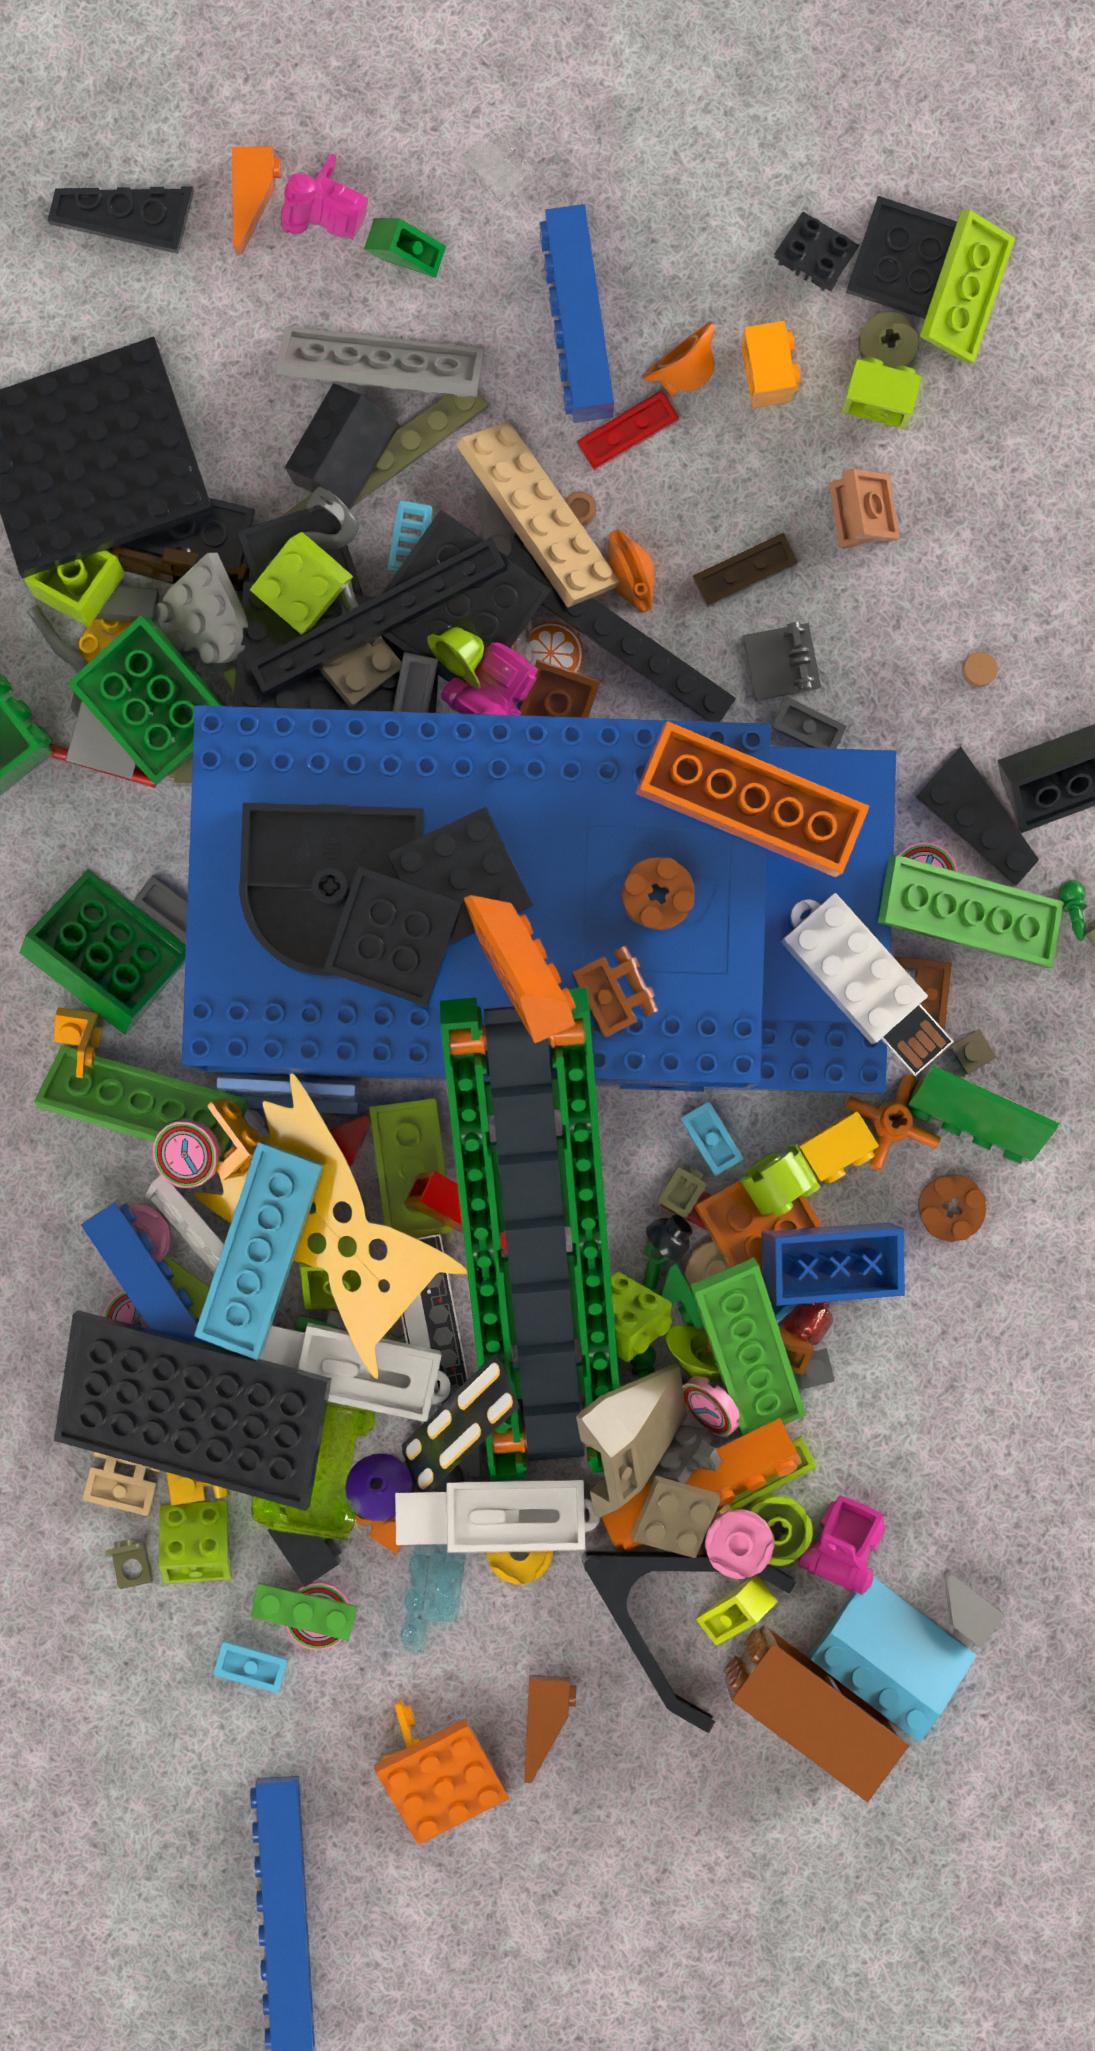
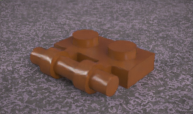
(605, 997)

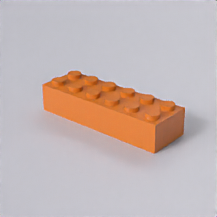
(752, 799)

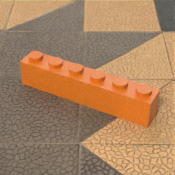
(744, 1466)

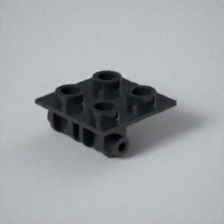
(816, 251)

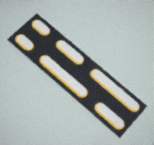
(459, 1425)

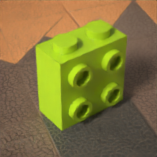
(638, 1316)

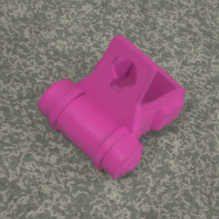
(322, 204)
(503, 681)
(844, 1545)

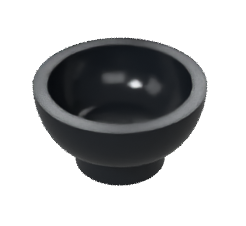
(670, 1237)

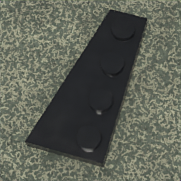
(135, 216)
(973, 812)

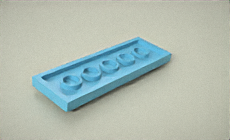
(259, 1250)

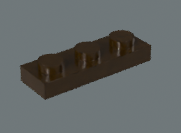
(745, 570)

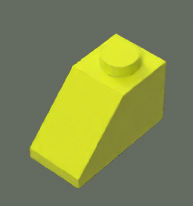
(737, 1610)

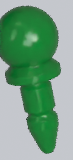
(1073, 894)
(644, 1363)

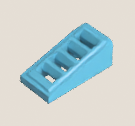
(409, 508)

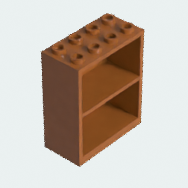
(814, 1712)

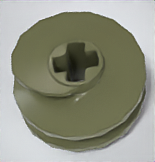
(898, 329)

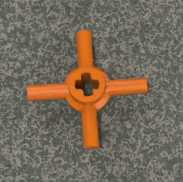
(882, 1124)

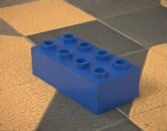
(833, 1263)

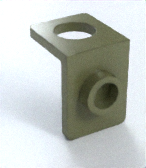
(128, 1550)

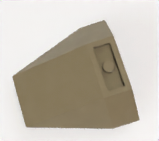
(632, 1434)

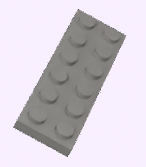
(380, 361)

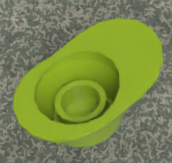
(459, 653)
(690, 1348)

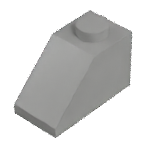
(969, 1612)

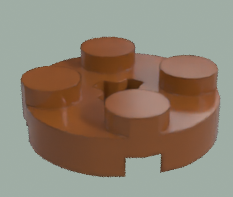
(664, 873)
(969, 1198)

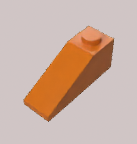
(252, 185)

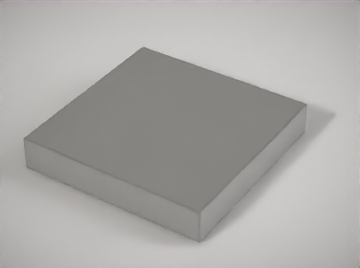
(96, 747)

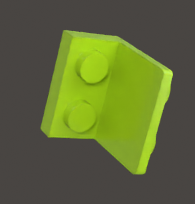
(194, 1542)

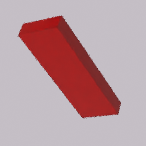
(627, 430)

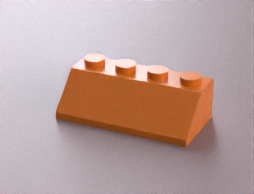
(521, 967)

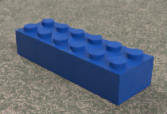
(578, 310)

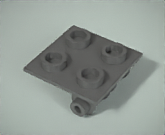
(782, 661)

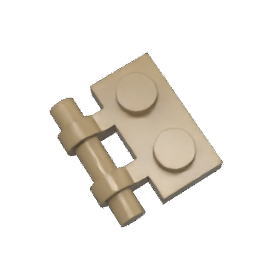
(119, 1489)

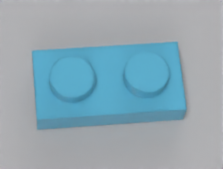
(712, 1138)
(250, 1666)

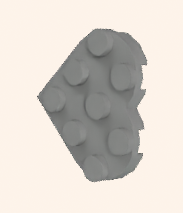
(204, 613)

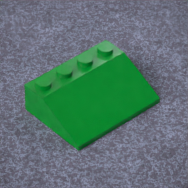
(146, 697)
(104, 951)
(980, 1114)

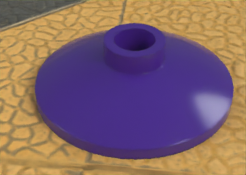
(380, 1503)

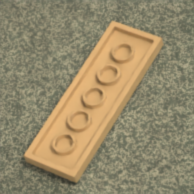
(538, 513)

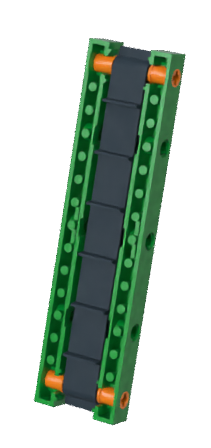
(531, 1190)

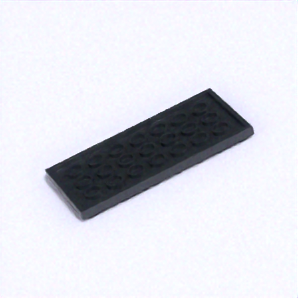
(192, 1409)

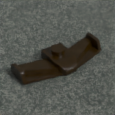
(172, 565)

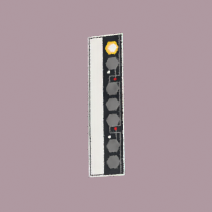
(434, 1325)

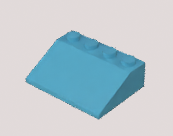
(893, 1658)

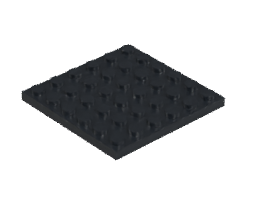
(94, 458)

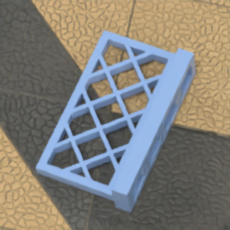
(328, 1095)

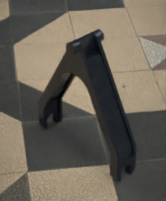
(613, 1577)

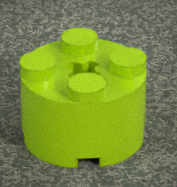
(780, 1180)
(791, 1514)

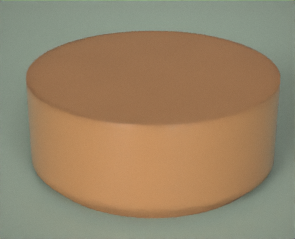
(582, 506)
(979, 669)

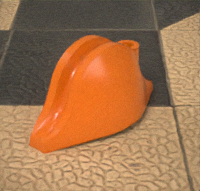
(693, 366)
(633, 568)

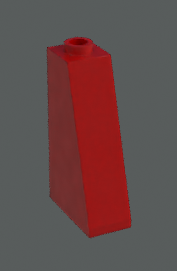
(439, 1199)

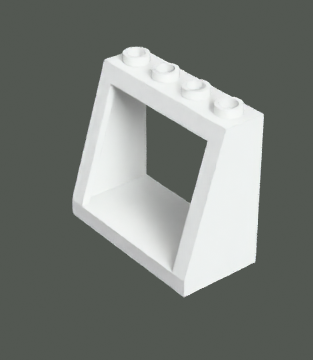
(184, 1217)

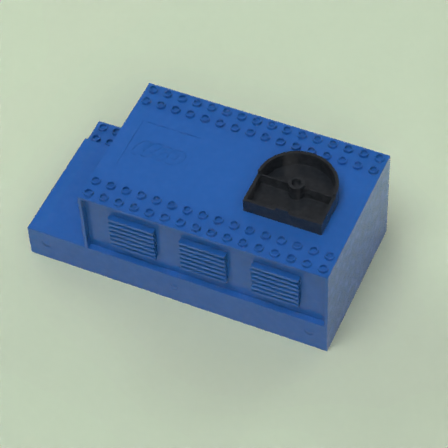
(310, 794)

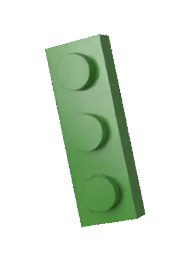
(303, 1611)

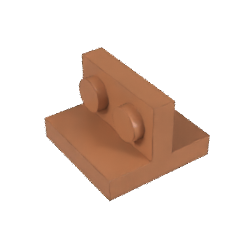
(863, 508)

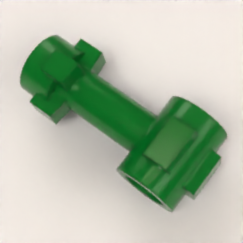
(653, 1268)

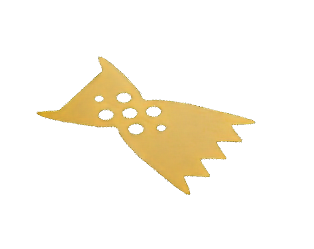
(408, 1261)

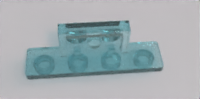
(432, 1593)

